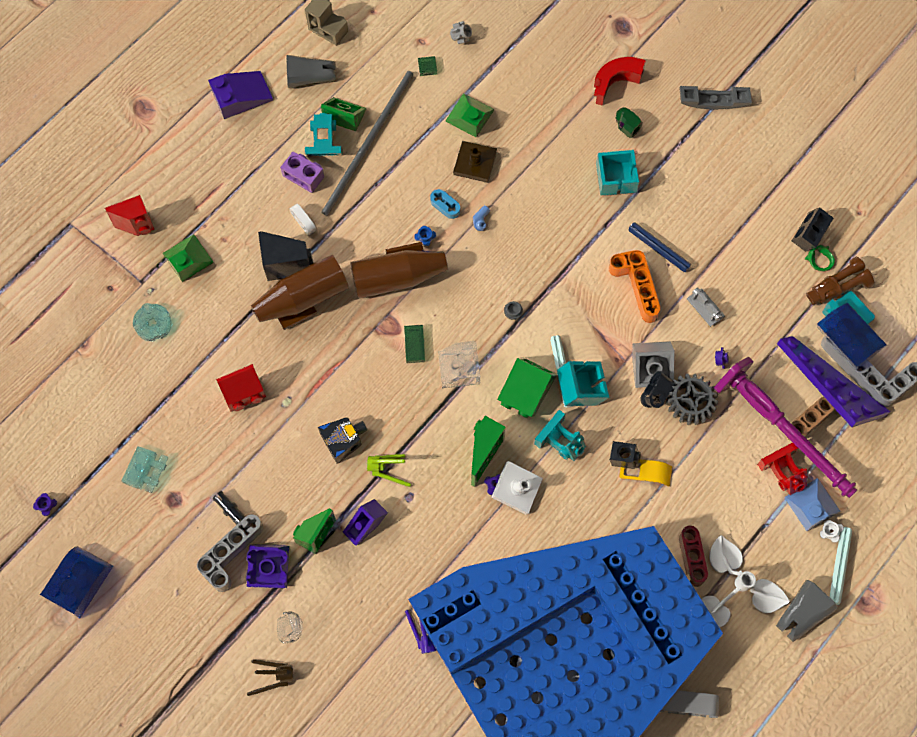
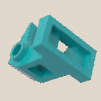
(323, 147)
(554, 431)

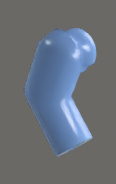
(478, 218)

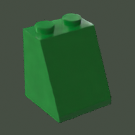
(526, 387)

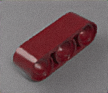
(693, 546)

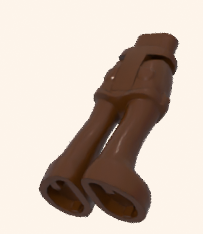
(831, 289)

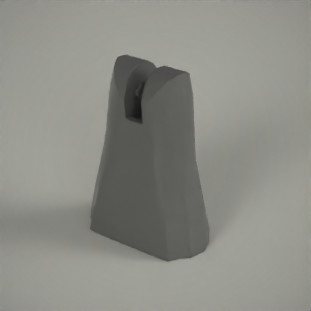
(307, 71)
(807, 610)

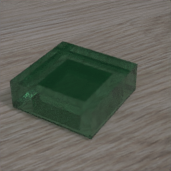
(427, 66)

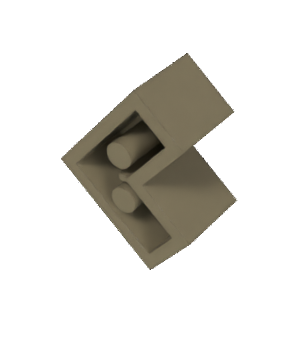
(324, 22)

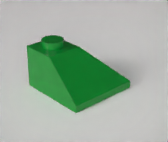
(470, 115)
(188, 258)
(314, 530)

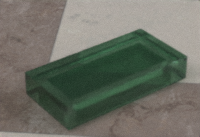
(414, 344)

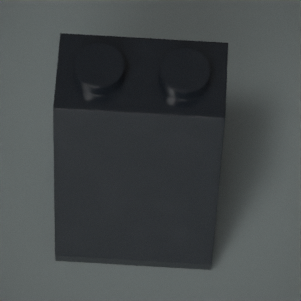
(283, 255)

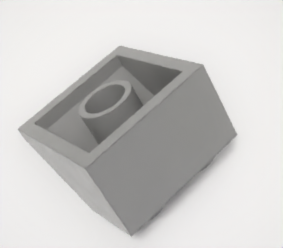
(649, 359)

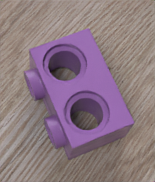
(300, 174)

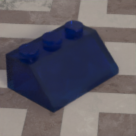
(851, 335)

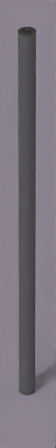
(368, 141)

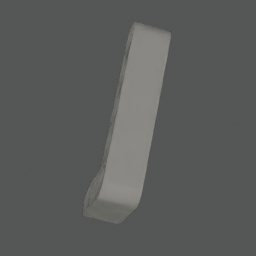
(869, 372)

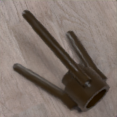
(283, 673)

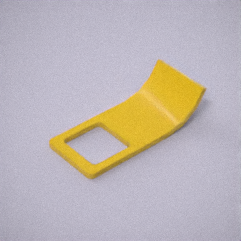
(651, 471)

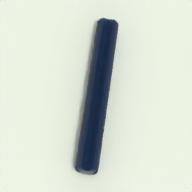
(659, 247)

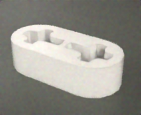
(302, 219)

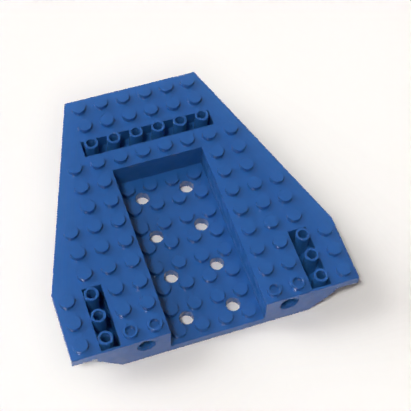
(510, 604)

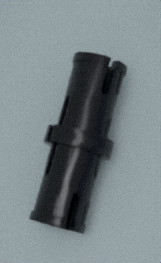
(229, 508)

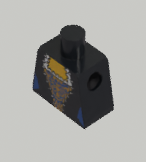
(342, 437)

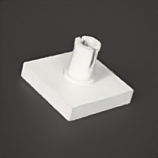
(517, 488)

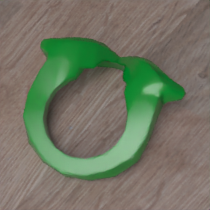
(824, 250)

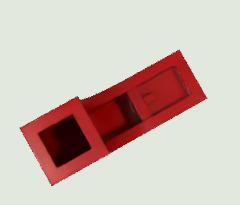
(617, 70)

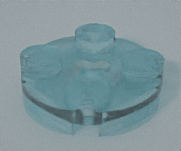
(149, 312)

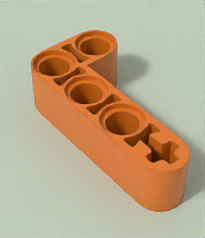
(639, 286)

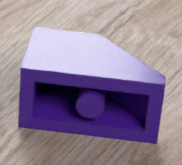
(365, 521)

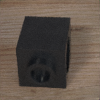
(619, 449)

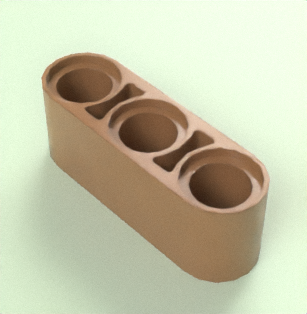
(817, 413)

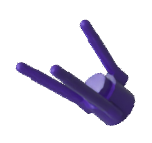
(424, 643)

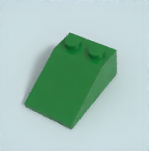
(487, 440)

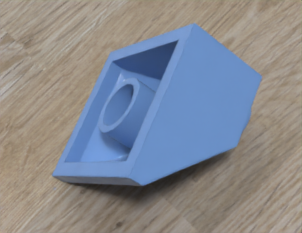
(812, 505)

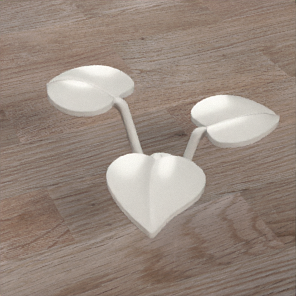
(766, 596)

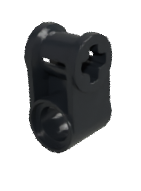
(657, 390)

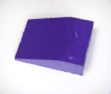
(239, 92)

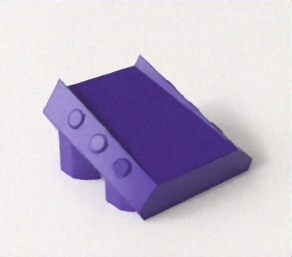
(267, 566)

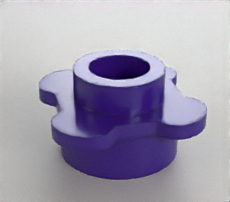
(721, 358)
(490, 481)
(44, 498)

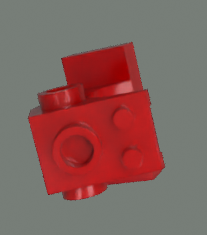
(779, 460)

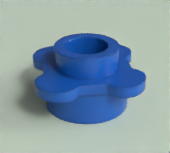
(424, 230)

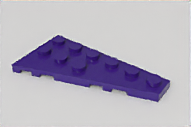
(844, 395)

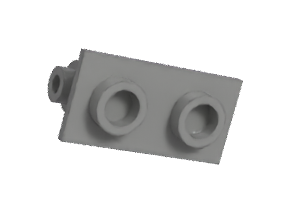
(705, 306)

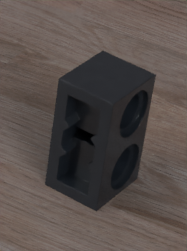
(812, 229)

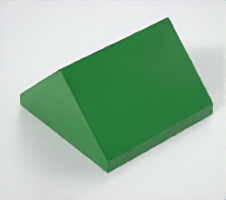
(345, 113)

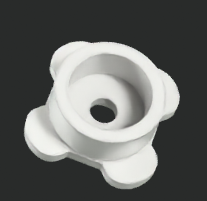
(829, 525)

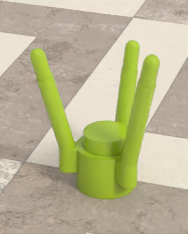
(378, 462)

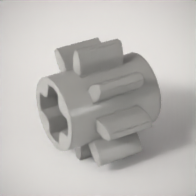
(461, 32)

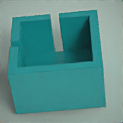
(617, 172)
(576, 383)

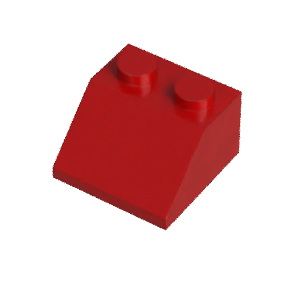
(131, 216)
(241, 388)

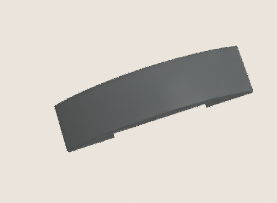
(715, 99)

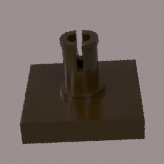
(475, 161)

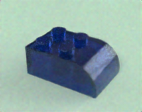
(76, 581)

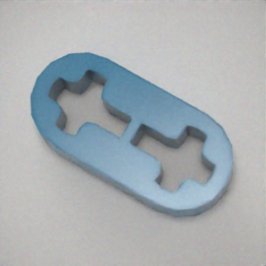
(443, 206)

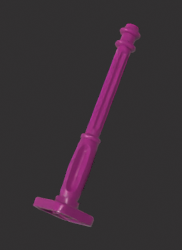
(761, 402)

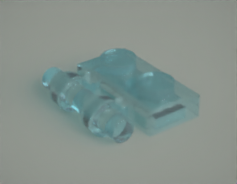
(139, 468)

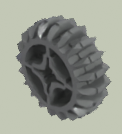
(706, 394)

